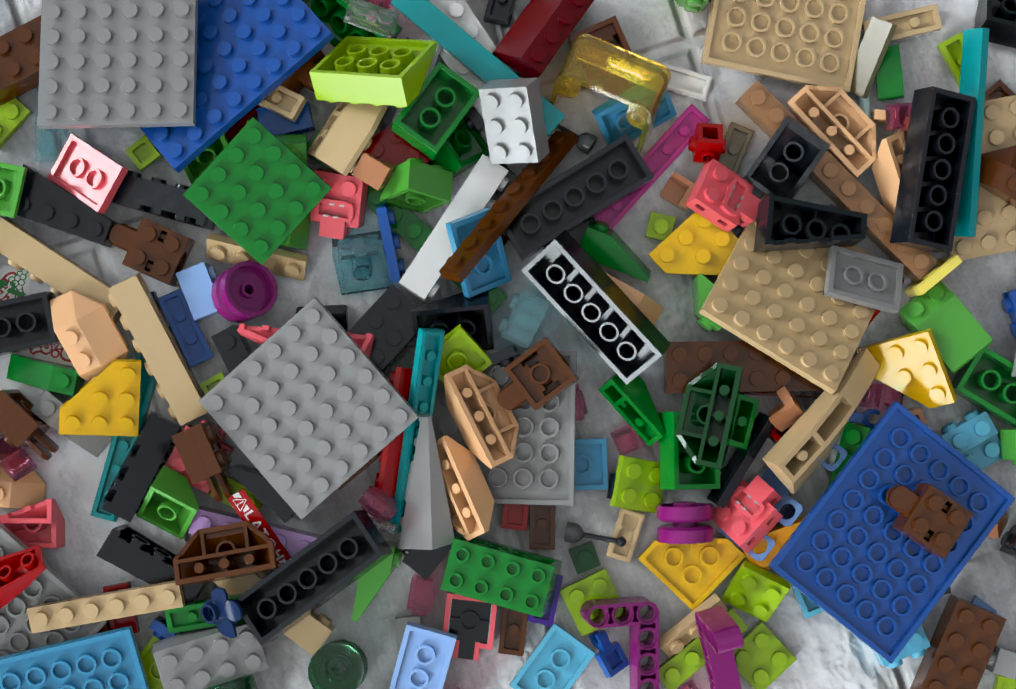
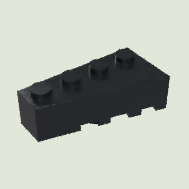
(159, 199)
(57, 208)
(805, 225)
(140, 467)
(143, 559)

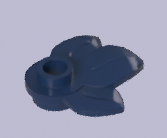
(222, 612)

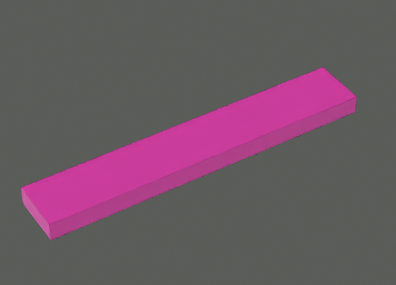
(658, 160)

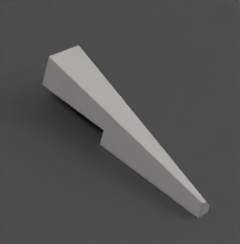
(426, 513)

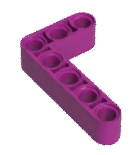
(637, 625)
(718, 639)

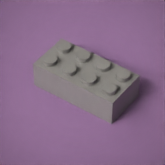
(208, 657)

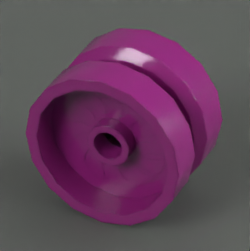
(244, 291)
(685, 526)

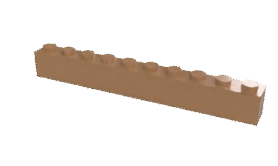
(839, 185)

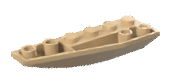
(346, 135)
(818, 429)

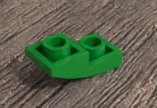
(889, 77)

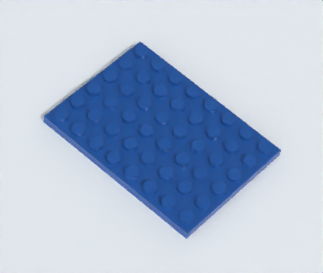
(241, 59)
(860, 565)

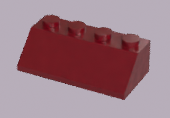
(539, 34)

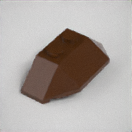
(999, 173)
(224, 554)

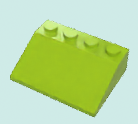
(373, 71)

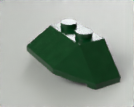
(709, 414)

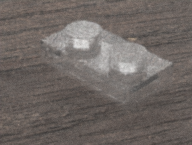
(371, 18)

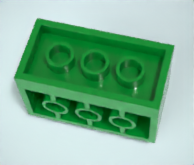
(501, 575)

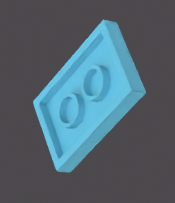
(554, 662)

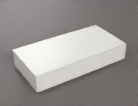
(688, 83)

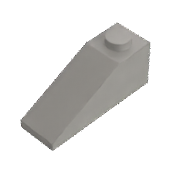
(48, 410)

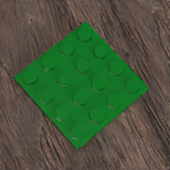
(257, 191)

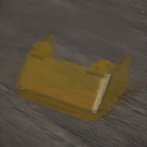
(616, 75)

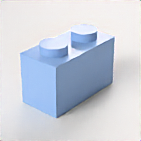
(197, 288)

